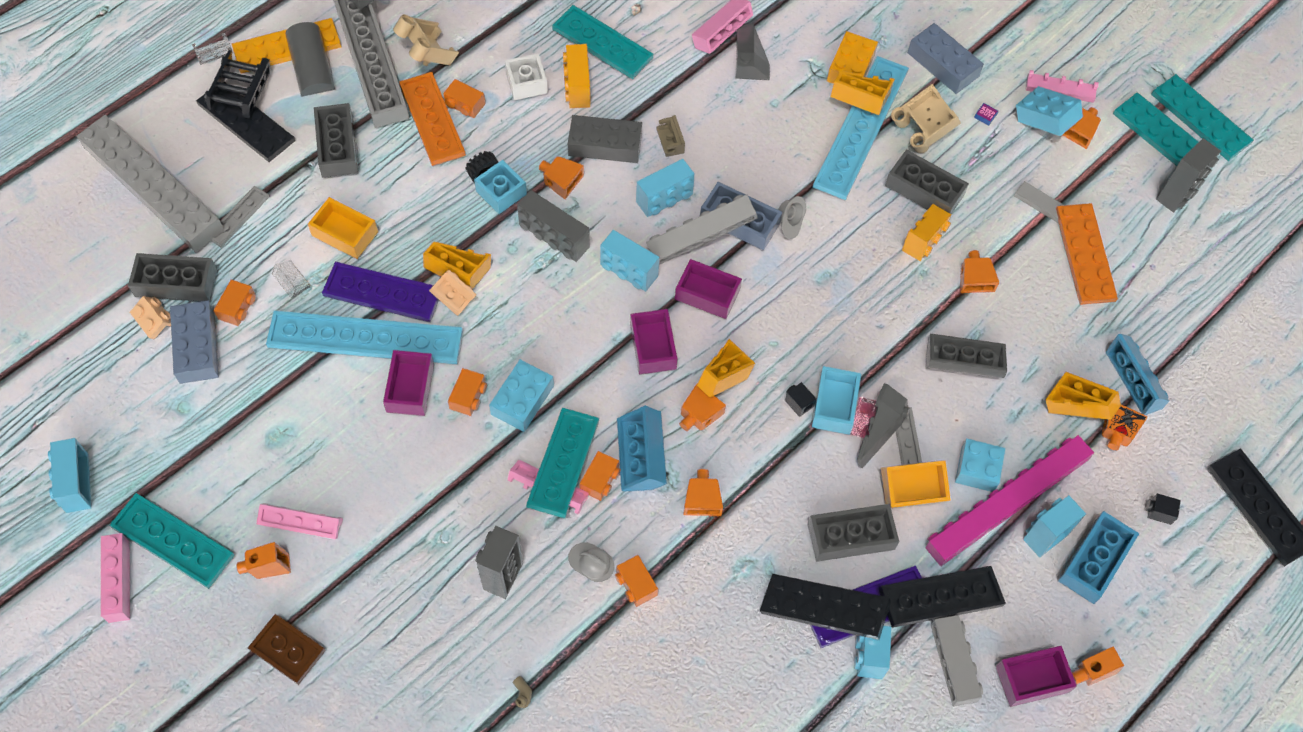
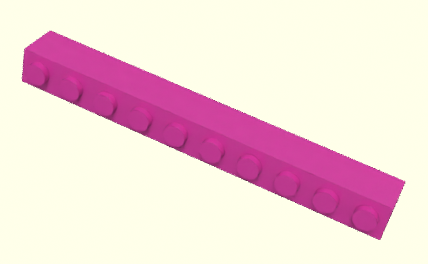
(1009, 500)

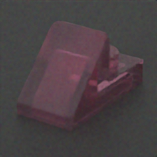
(864, 411)

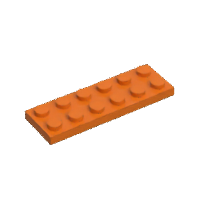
(432, 118)
(1086, 254)

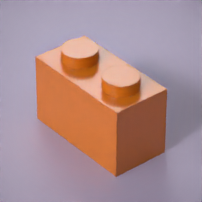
(464, 98)
(234, 302)
(467, 392)
(600, 475)
(636, 581)

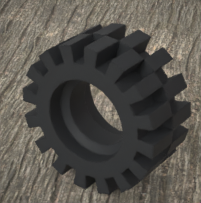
(480, 164)

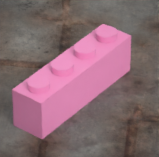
(722, 25)
(115, 578)

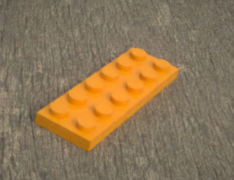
(275, 45)

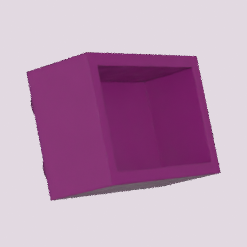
(708, 288)
(653, 341)
(408, 383)
(1035, 676)

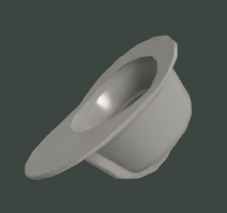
(792, 216)
(591, 562)

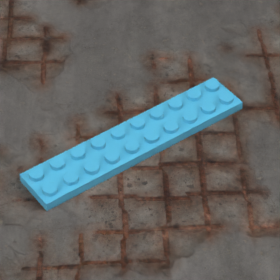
(857, 136)
(362, 336)

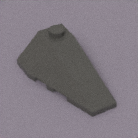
(750, 55)
(890, 413)

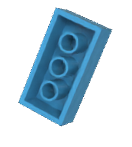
(1098, 557)

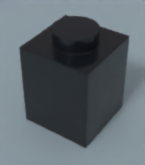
(800, 399)
(1163, 509)

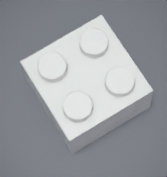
(526, 76)

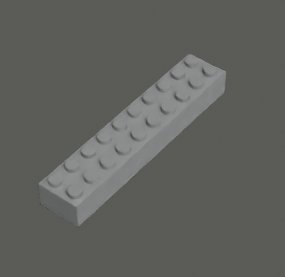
(372, 63)
(150, 183)

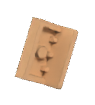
(452, 292)
(151, 316)

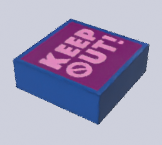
(986, 114)

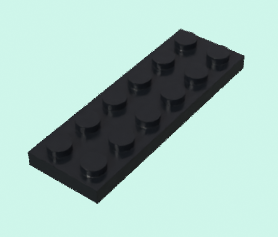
(257, 132)
(1260, 505)
(942, 596)
(826, 606)

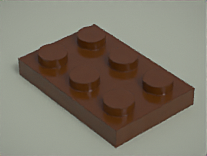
(286, 649)

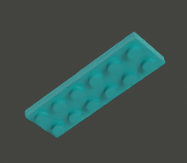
(603, 41)
(1202, 117)
(1155, 128)
(563, 463)
(172, 540)

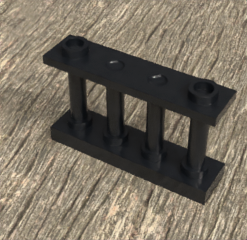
(251, 93)

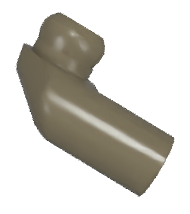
(525, 692)

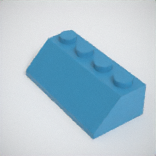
(1137, 375)
(641, 450)

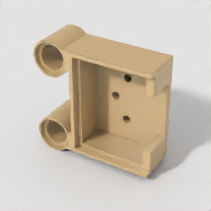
(424, 36)
(930, 115)

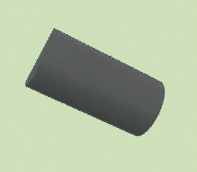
(309, 58)
(966, 356)

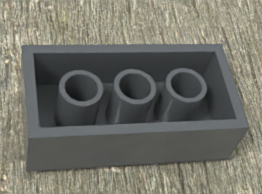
(604, 139)
(335, 140)
(1189, 175)
(926, 183)
(553, 226)
(172, 277)
(853, 532)
(499, 561)

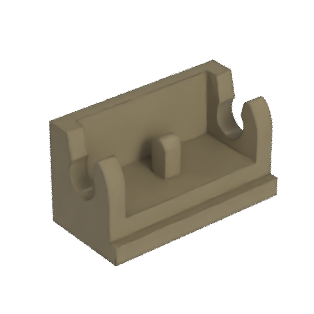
(671, 136)

